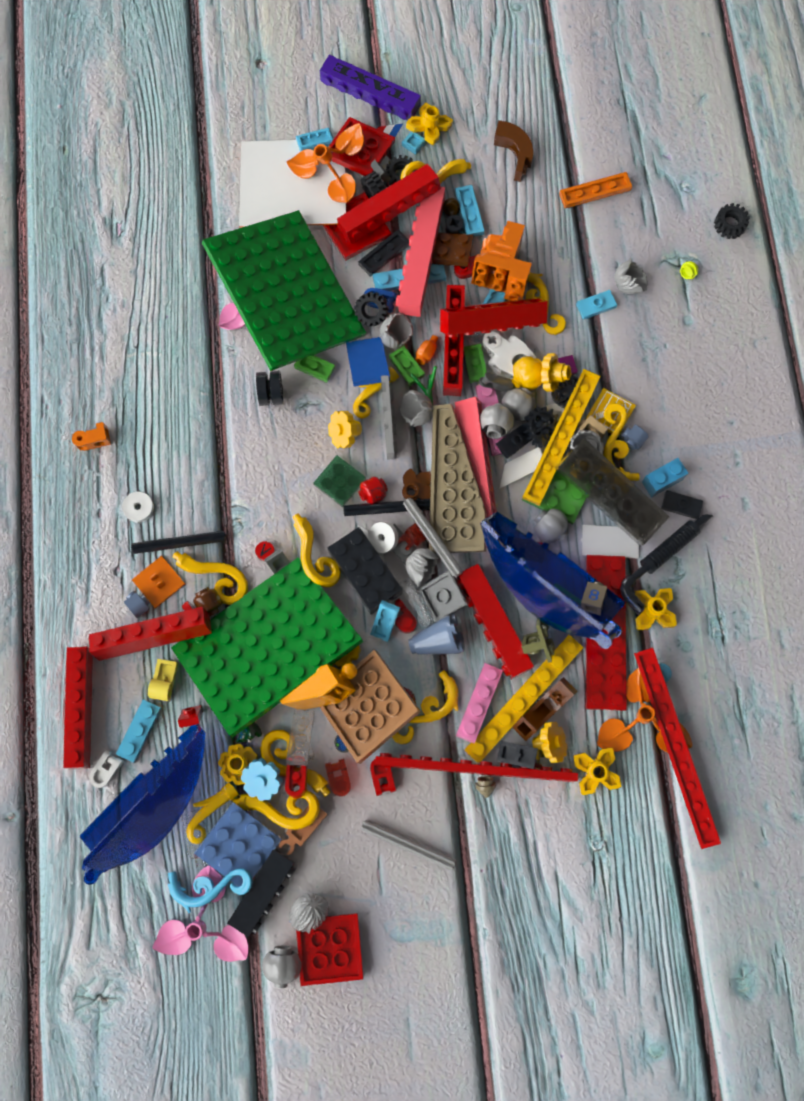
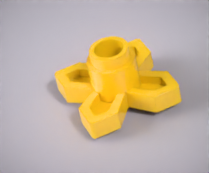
(430, 122)
(661, 614)
(603, 761)

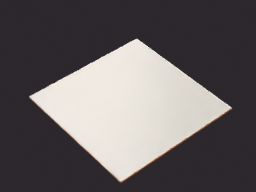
(273, 190)

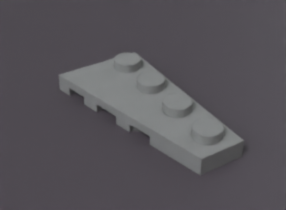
(389, 413)

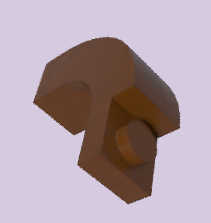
(516, 140)
(544, 709)

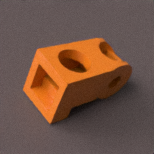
(92, 438)

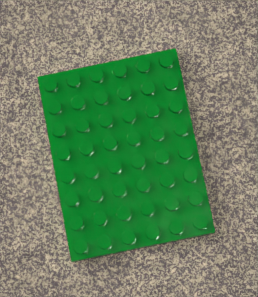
(283, 289)
(266, 647)

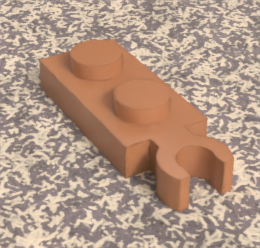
(301, 835)

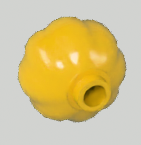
(527, 373)

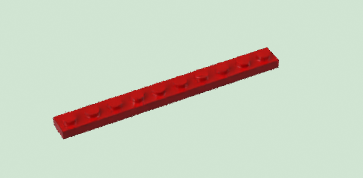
(677, 749)
(466, 766)

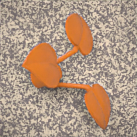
(305, 162)
(613, 731)

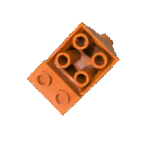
(498, 263)

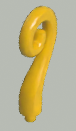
(451, 168)
(306, 534)
(190, 565)
(314, 779)
(253, 803)

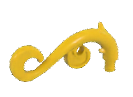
(538, 282)
(612, 443)
(451, 702)

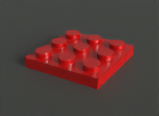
(375, 148)
(369, 240)
(331, 951)

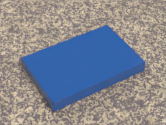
(367, 361)

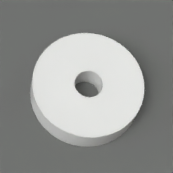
(141, 514)
(390, 534)

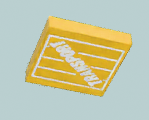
(604, 399)

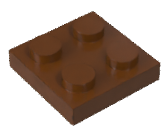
(453, 249)

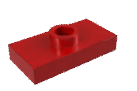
(190, 716)

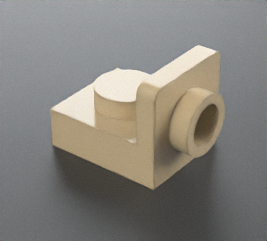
(593, 425)

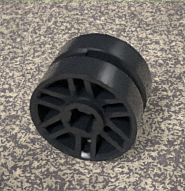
(269, 388)

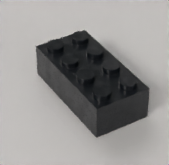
(365, 570)

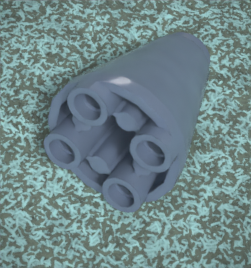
(438, 638)

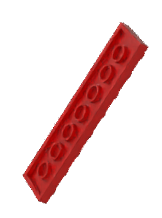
(607, 667)

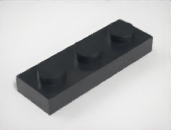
(384, 252)

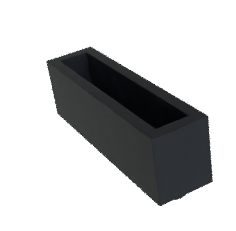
(264, 889)

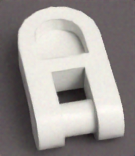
(100, 776)

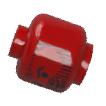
(373, 490)

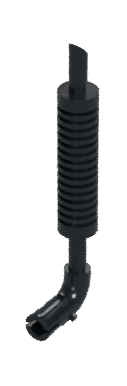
(658, 557)

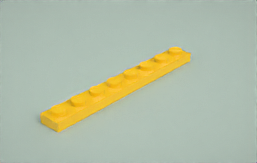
(561, 437)
(523, 699)

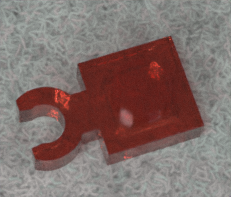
(412, 536)

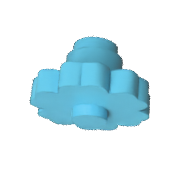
(261, 779)

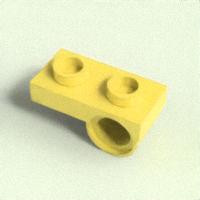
(163, 680)

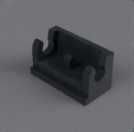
(520, 755)

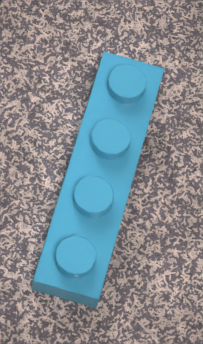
(391, 279)

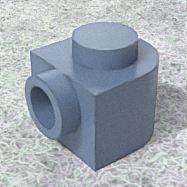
(635, 437)
(137, 604)

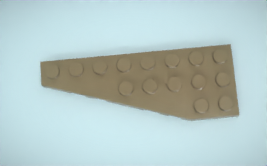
(455, 494)

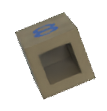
(594, 597)

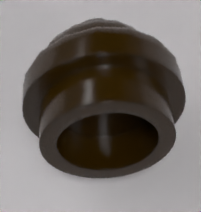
(451, 206)

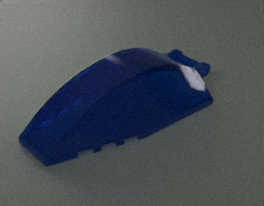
(548, 583)
(145, 808)

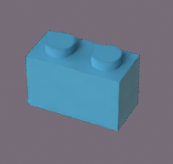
(664, 477)

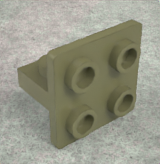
(534, 642)

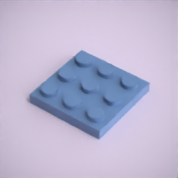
(237, 843)

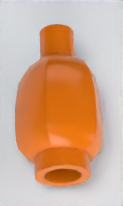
(426, 350)

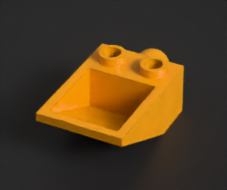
(323, 688)

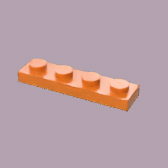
(595, 190)

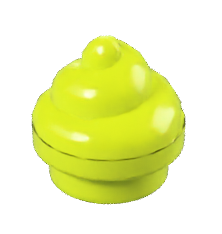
(689, 270)

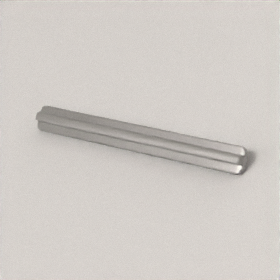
(433, 537)
(408, 845)

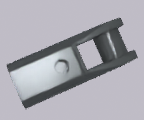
(496, 382)

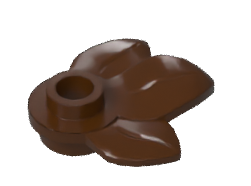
(418, 483)

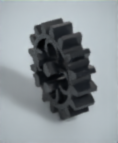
(531, 425)

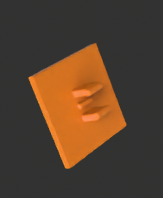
(158, 582)

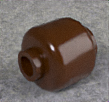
(209, 600)

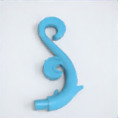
(211, 892)

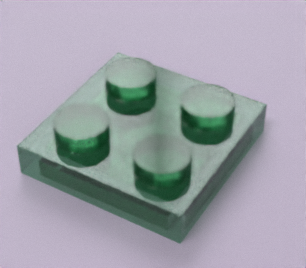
(339, 481)

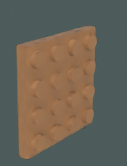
(373, 711)

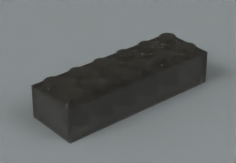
(611, 492)

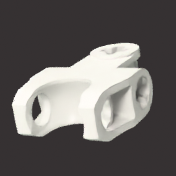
(504, 352)

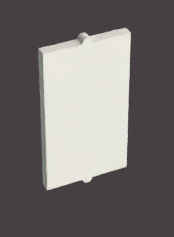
(607, 542)

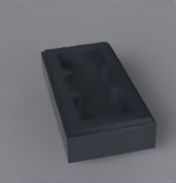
(513, 442)
(682, 504)

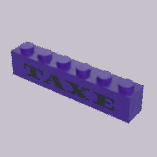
(369, 88)

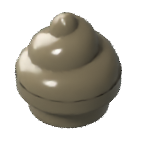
(485, 785)

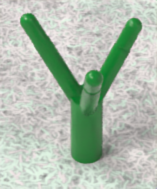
(428, 392)

